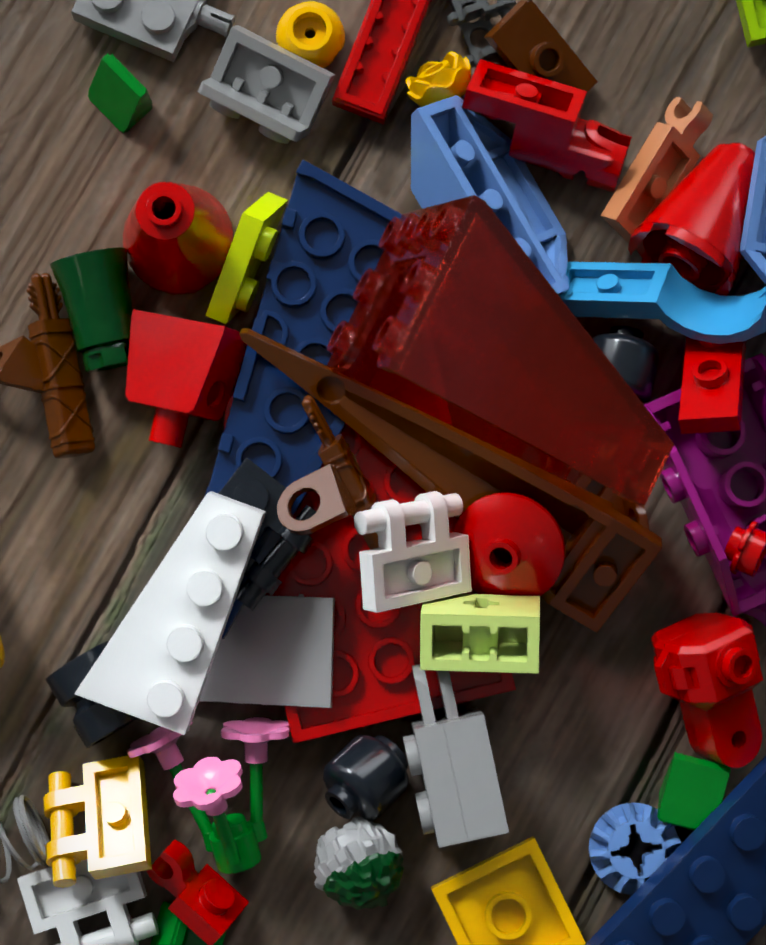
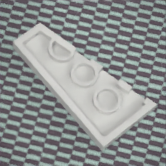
(174, 628)

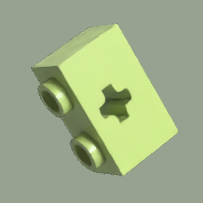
(481, 633)

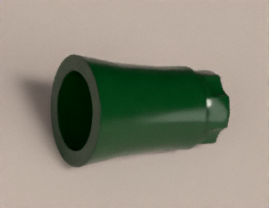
(98, 305)

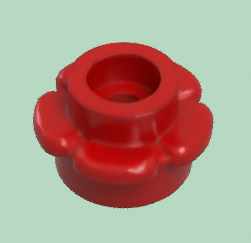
(746, 549)

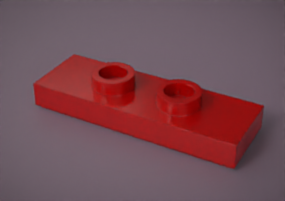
(380, 57)
(712, 387)

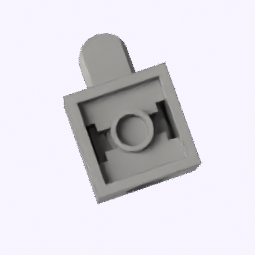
(456, 766)

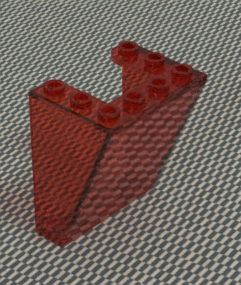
(488, 346)

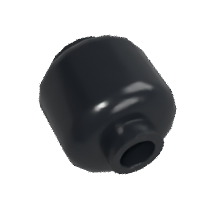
(632, 358)
(365, 777)

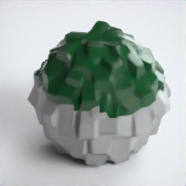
(358, 864)

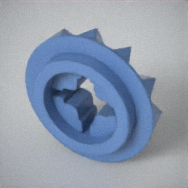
(613, 832)

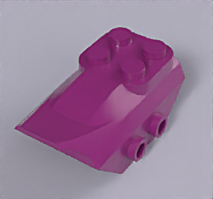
(722, 485)

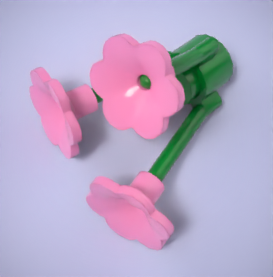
(214, 781)

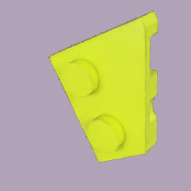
(249, 247)

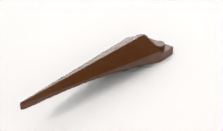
(601, 544)

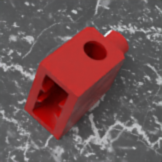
(181, 371)

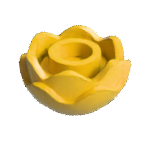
(319, 18)
(440, 80)

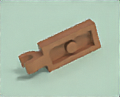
(658, 166)

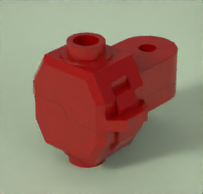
(710, 670)

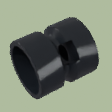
(92, 720)

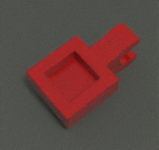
(202, 899)

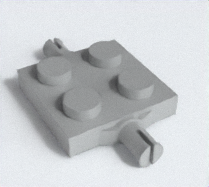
(152, 24)

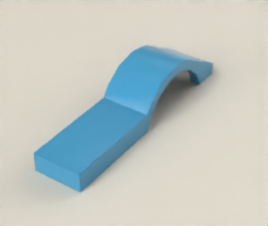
(662, 294)

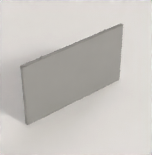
(276, 655)

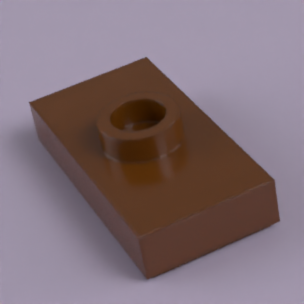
(535, 47)

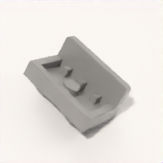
(266, 86)

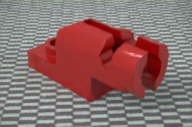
(548, 124)

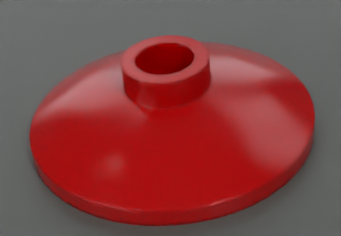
(522, 529)

